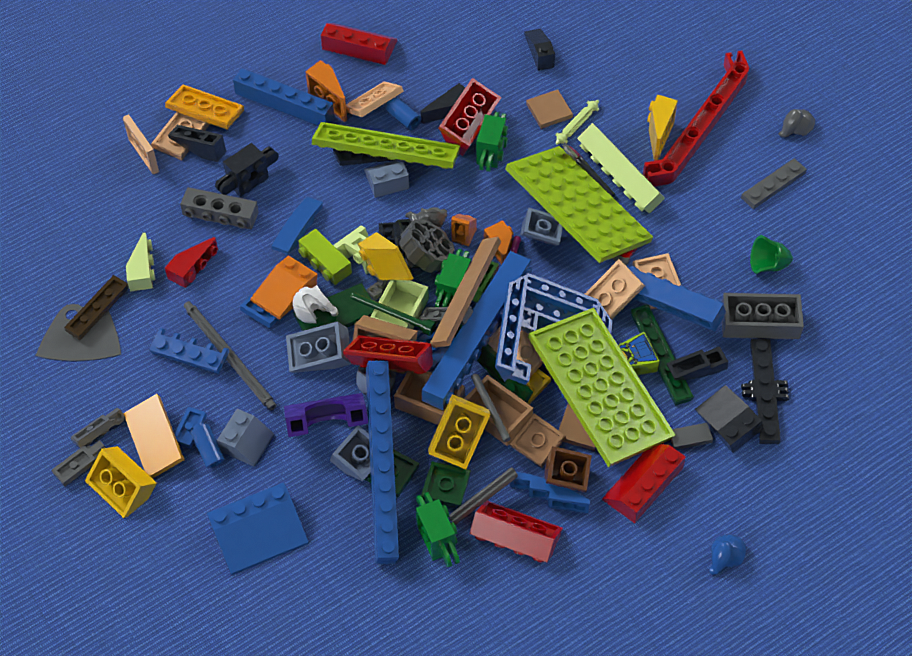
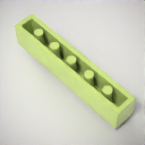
(622, 170)

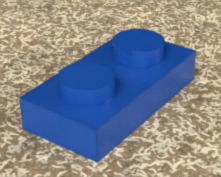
(258, 313)
(190, 418)

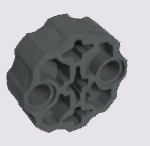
(426, 245)

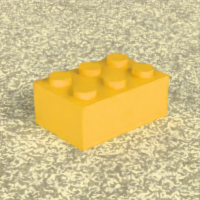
(459, 431)

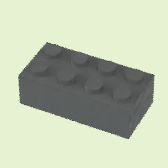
(762, 316)

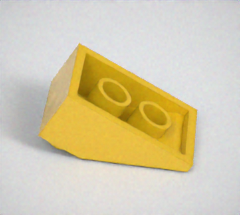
(661, 122)
(384, 258)

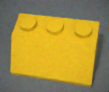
(120, 481)

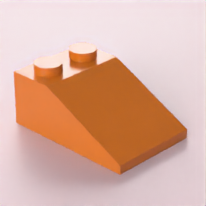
(324, 84)
(281, 285)

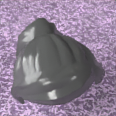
(797, 122)
(434, 215)

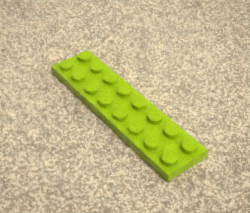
(386, 145)

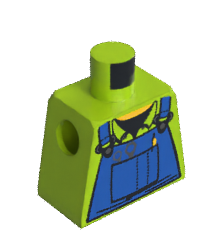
(640, 354)

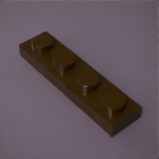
(96, 307)

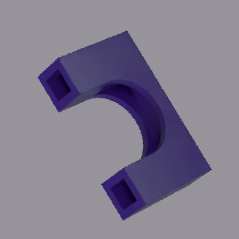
(302, 415)

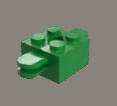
(491, 141)
(451, 276)
(436, 529)

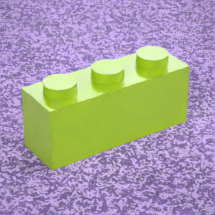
(324, 257)

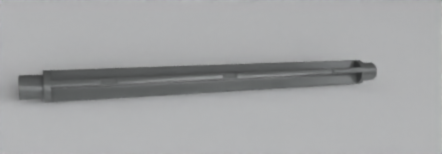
(232, 358)

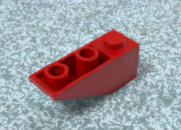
(187, 264)

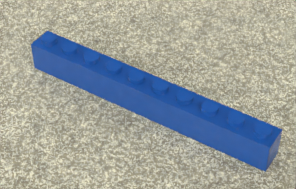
(474, 334)
(382, 463)

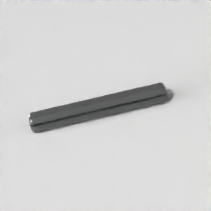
(482, 496)

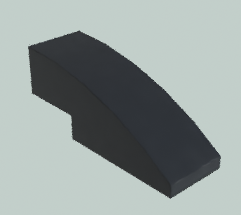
(698, 364)

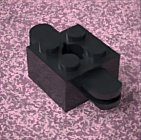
(246, 169)

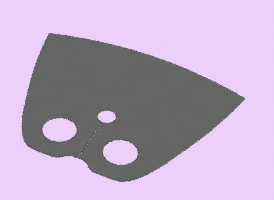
(96, 344)

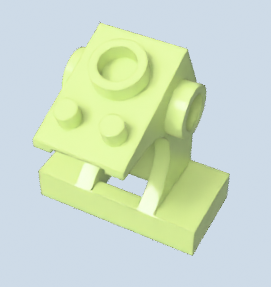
(349, 245)

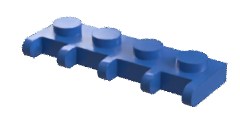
(188, 352)

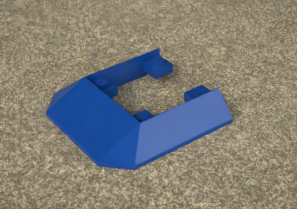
(534, 302)

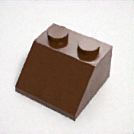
(567, 469)

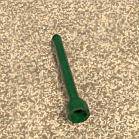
(426, 326)

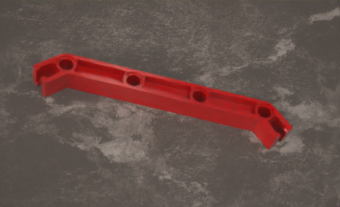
(668, 169)

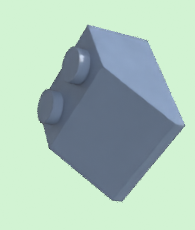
(387, 178)
(541, 227)
(245, 438)
(354, 454)

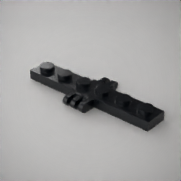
(765, 390)

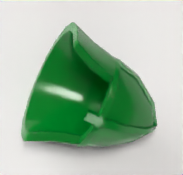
(769, 255)

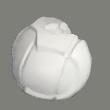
(309, 300)

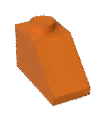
(463, 229)
(505, 235)

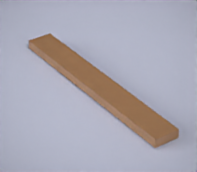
(465, 293)

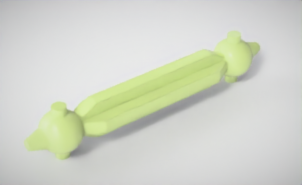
(582, 116)

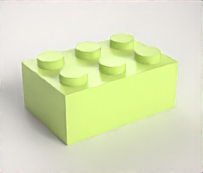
(405, 297)

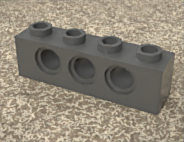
(219, 208)

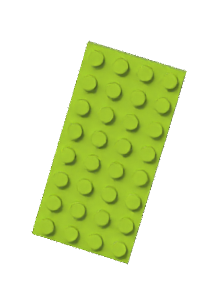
(579, 203)
(601, 386)

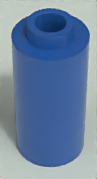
(403, 113)
(207, 445)

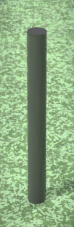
(489, 405)

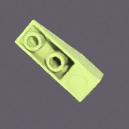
(139, 266)

